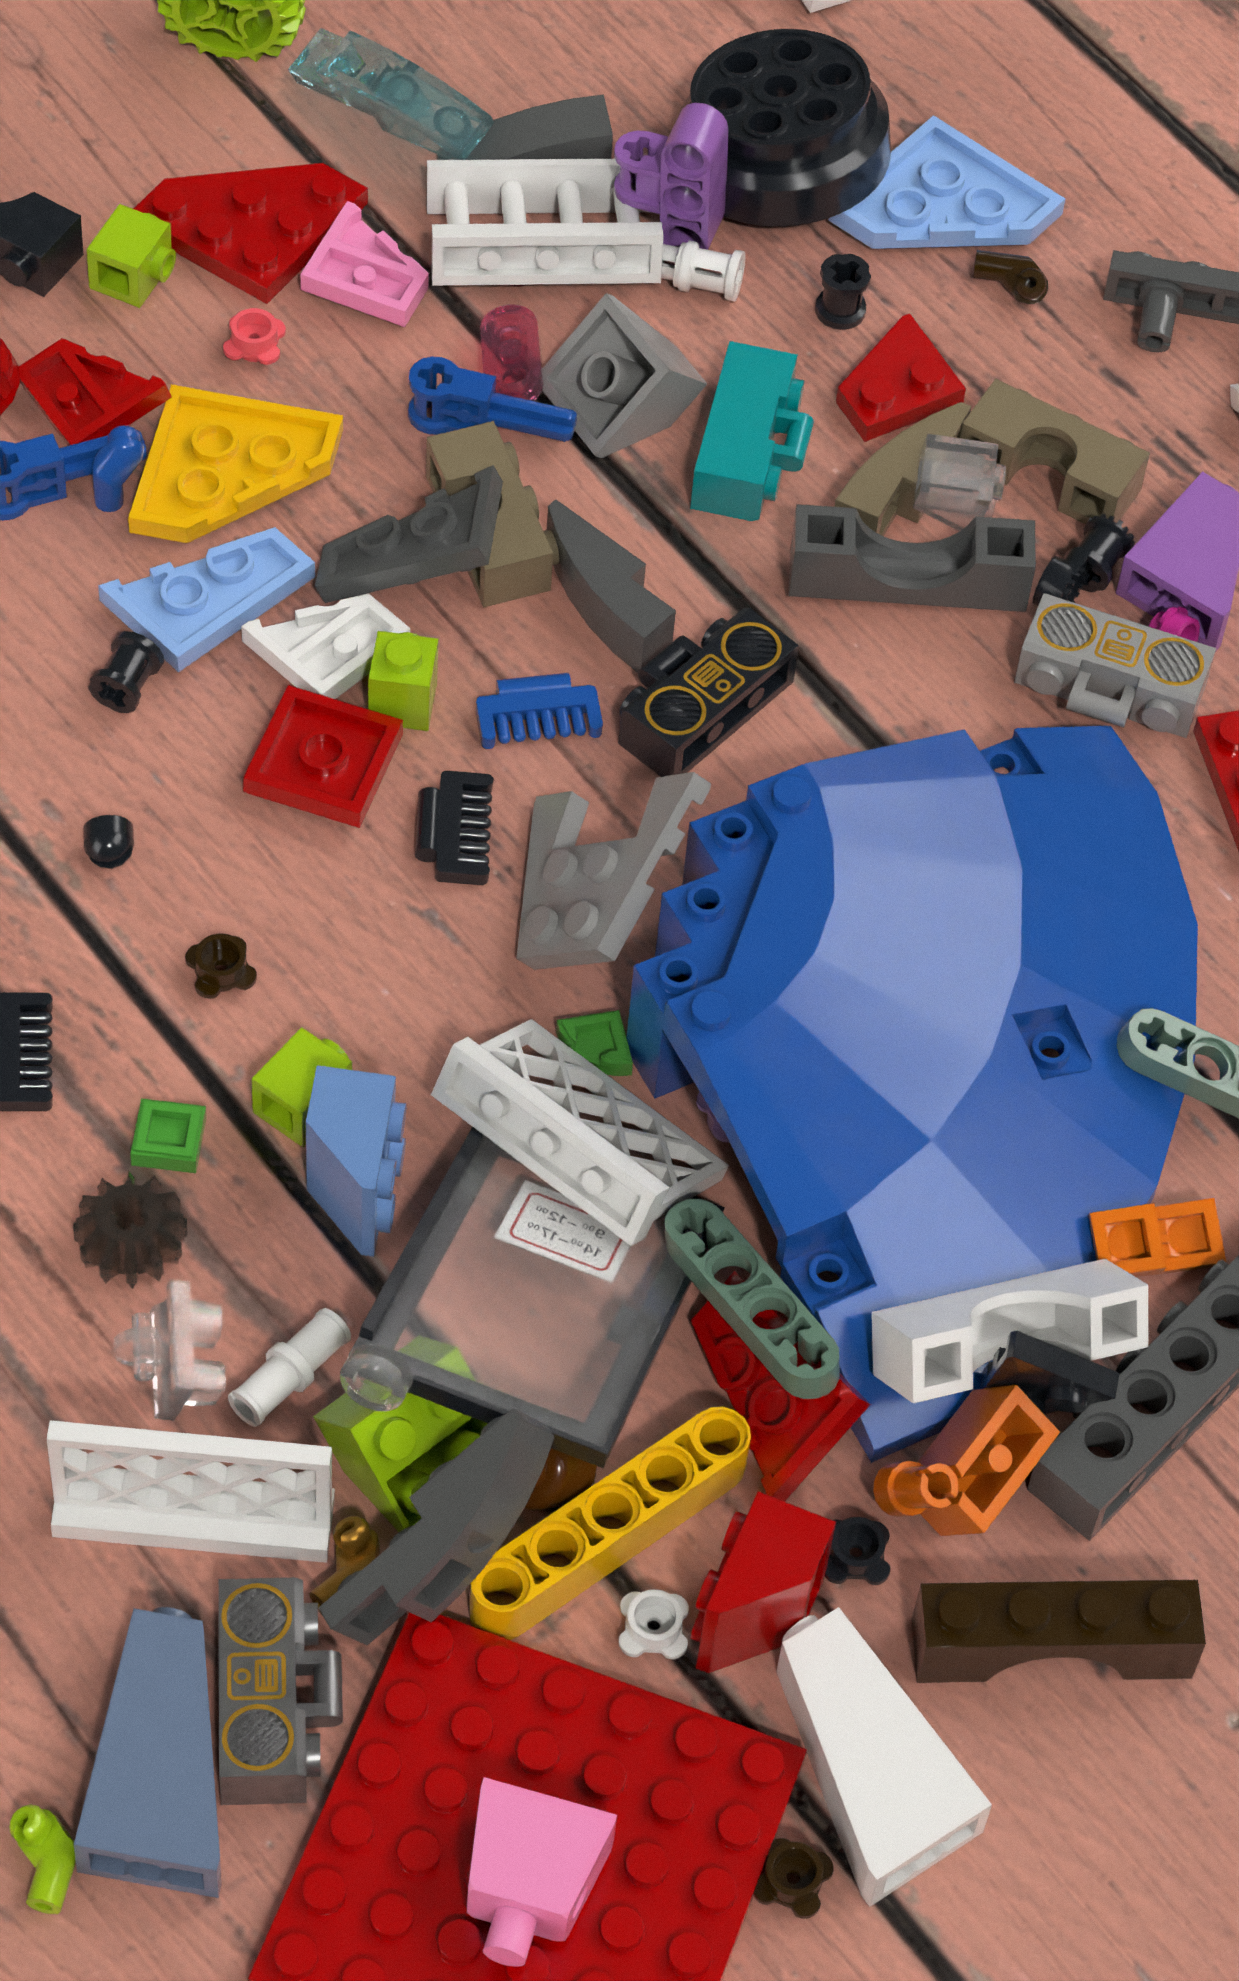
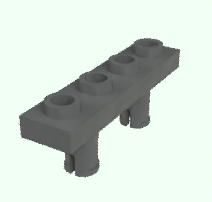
(1167, 289)

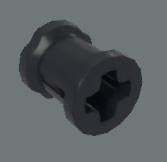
(842, 300)
(126, 672)

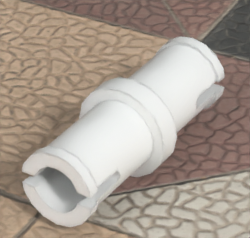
(289, 1367)

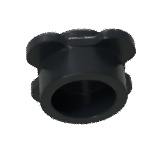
(870, 1539)

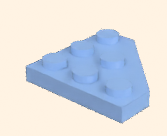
(950, 195)

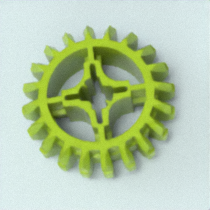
(234, 26)

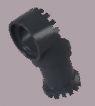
(1089, 564)

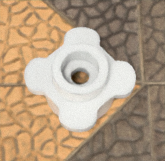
(658, 1606)

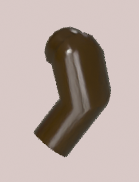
(1015, 272)

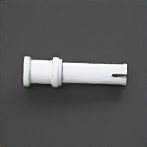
(688, 271)

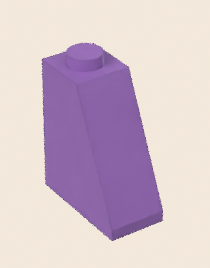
(1189, 559)

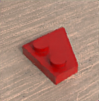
(87, 393)

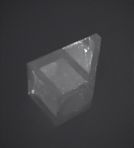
(958, 480)

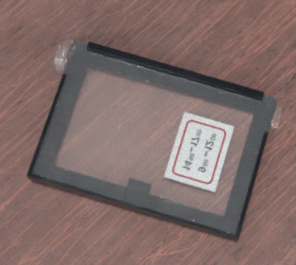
(520, 1307)

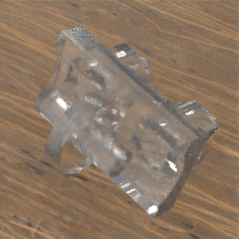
(163, 1346)

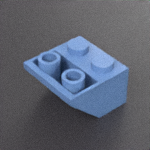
(355, 1151)

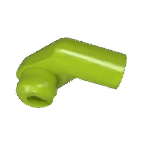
(49, 1851)

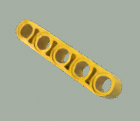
(620, 1495)

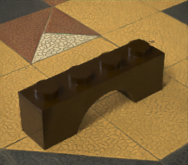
(988, 1626)

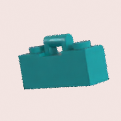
(737, 455)

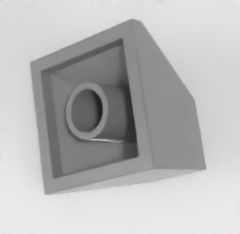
(619, 378)

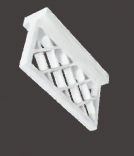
(575, 1155)
(205, 1512)

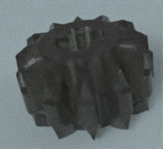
(106, 1234)

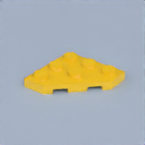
(226, 459)

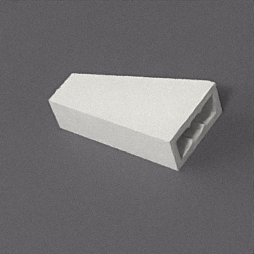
(877, 1760)

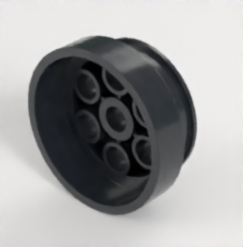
(800, 125)

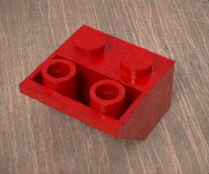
(764, 1582)

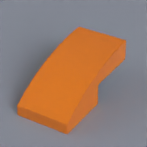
(1159, 1238)

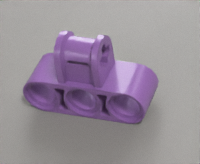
(680, 175)

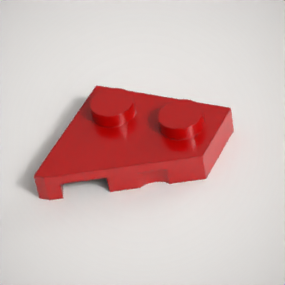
(898, 383)

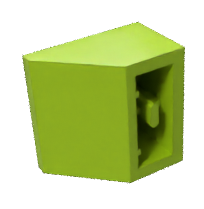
(395, 1449)

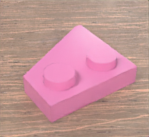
(365, 270)

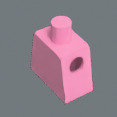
(533, 1866)

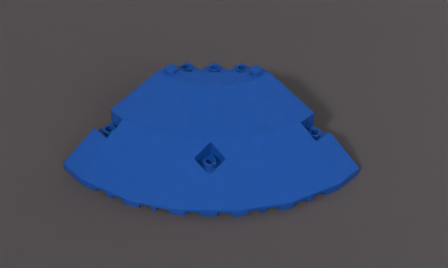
(872, 1004)

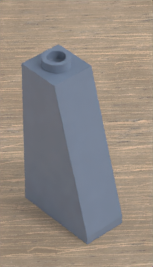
(153, 1774)

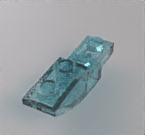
(394, 91)

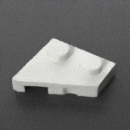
(325, 645)

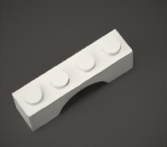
(939, 1342)

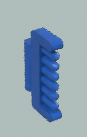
(533, 699)

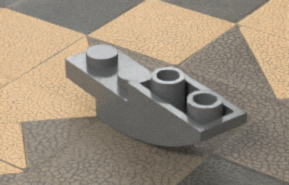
(464, 1521)

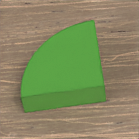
(599, 1040)

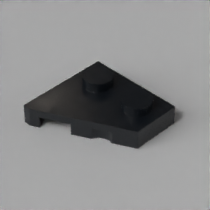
(1049, 1375)

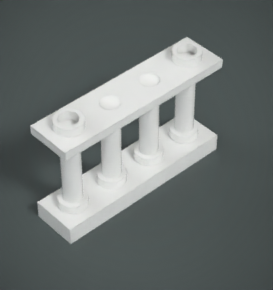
(537, 251)

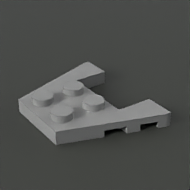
(590, 895)

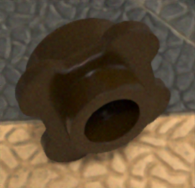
(216, 951)
(802, 1860)

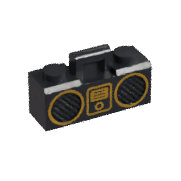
(706, 692)

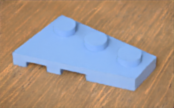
(209, 599)

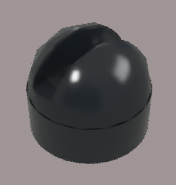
(108, 840)

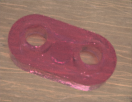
(513, 351)

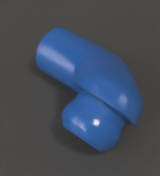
(114, 465)

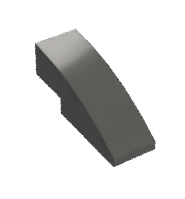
(550, 131)
(609, 589)

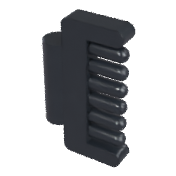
(440, 822)
(25, 1086)

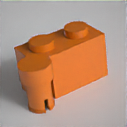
(970, 1464)

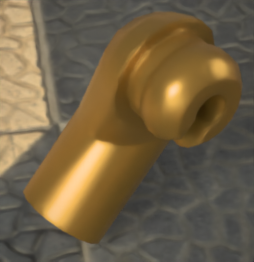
(354, 1551)

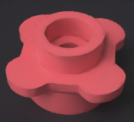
(254, 336)

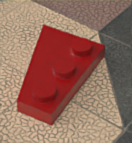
(785, 1430)

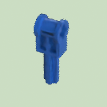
(471, 399)
(38, 471)

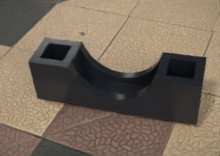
(38, 242)

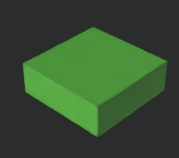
(168, 1135)

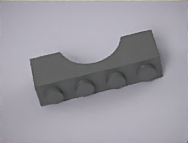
(977, 568)

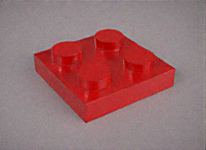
(323, 756)

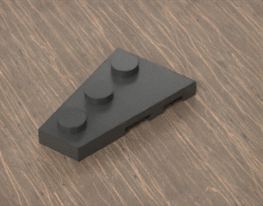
(435, 541)

